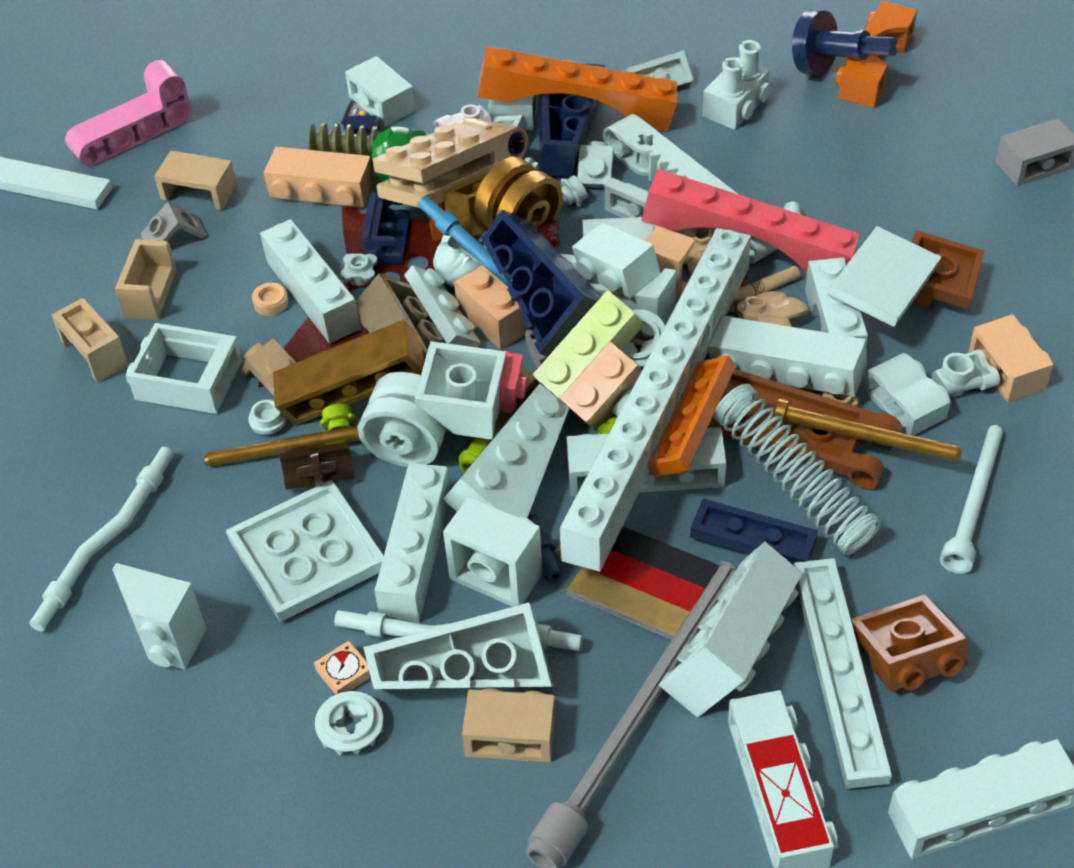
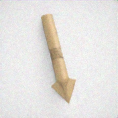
(765, 284)

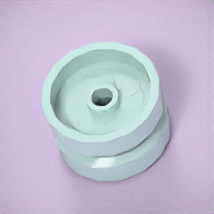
(396, 426)

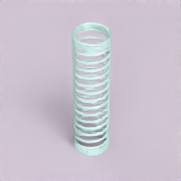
(858, 531)

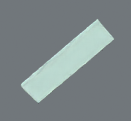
(53, 183)

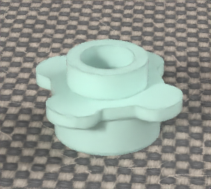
(358, 268)

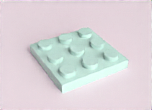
(306, 550)

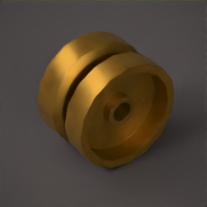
(519, 190)

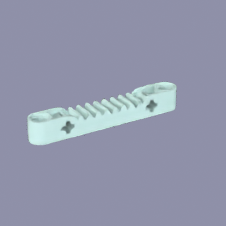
(647, 150)

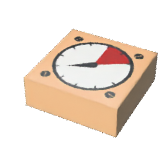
(343, 668)

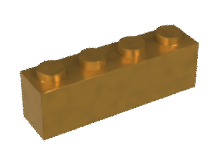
(346, 371)

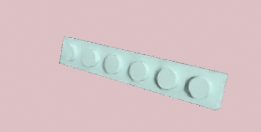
(842, 676)

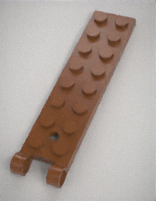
(833, 448)

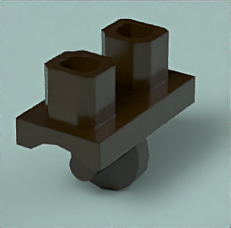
(316, 464)

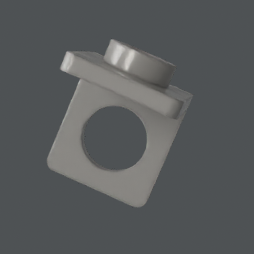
(169, 220)

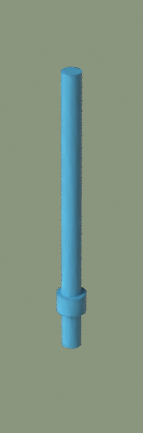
(449, 225)

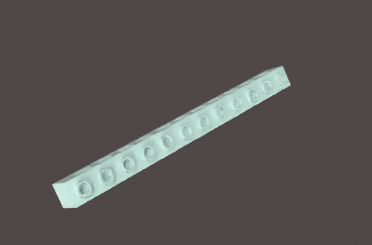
(623, 459)

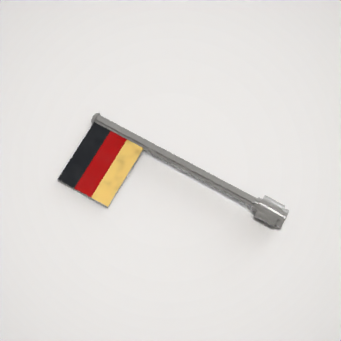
(662, 593)

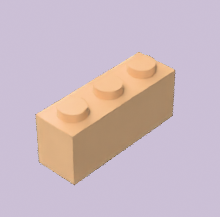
(319, 176)

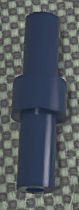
(549, 560)

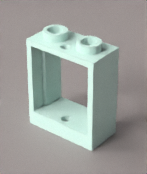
(207, 395)

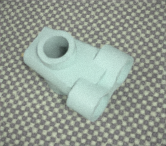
(966, 372)

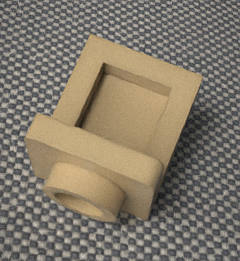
(265, 360)

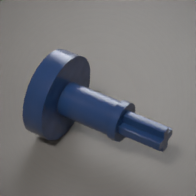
(819, 42)

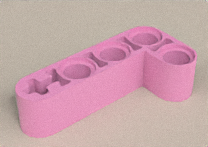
(134, 121)

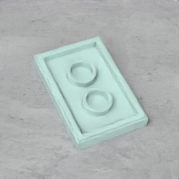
(884, 276)

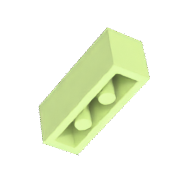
(604, 323)

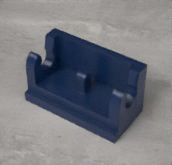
(385, 230)

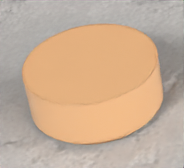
(270, 299)

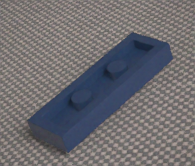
(747, 530)

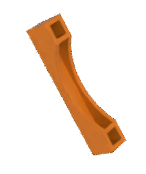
(517, 75)

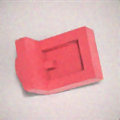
(513, 383)

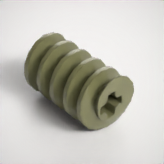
(341, 142)

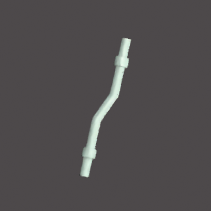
(59, 591)
(378, 625)

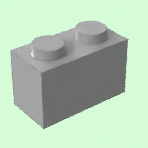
(1036, 152)

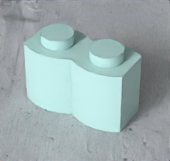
(907, 394)

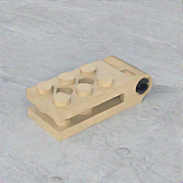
(446, 159)

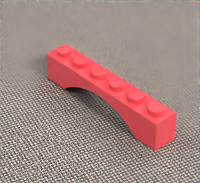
(687, 203)

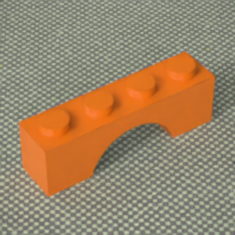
(865, 79)

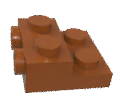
(955, 275)
(911, 643)

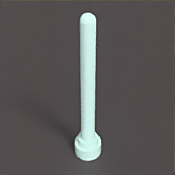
(959, 552)

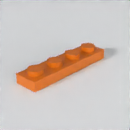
(691, 416)

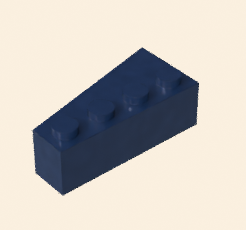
(562, 129)
(539, 280)

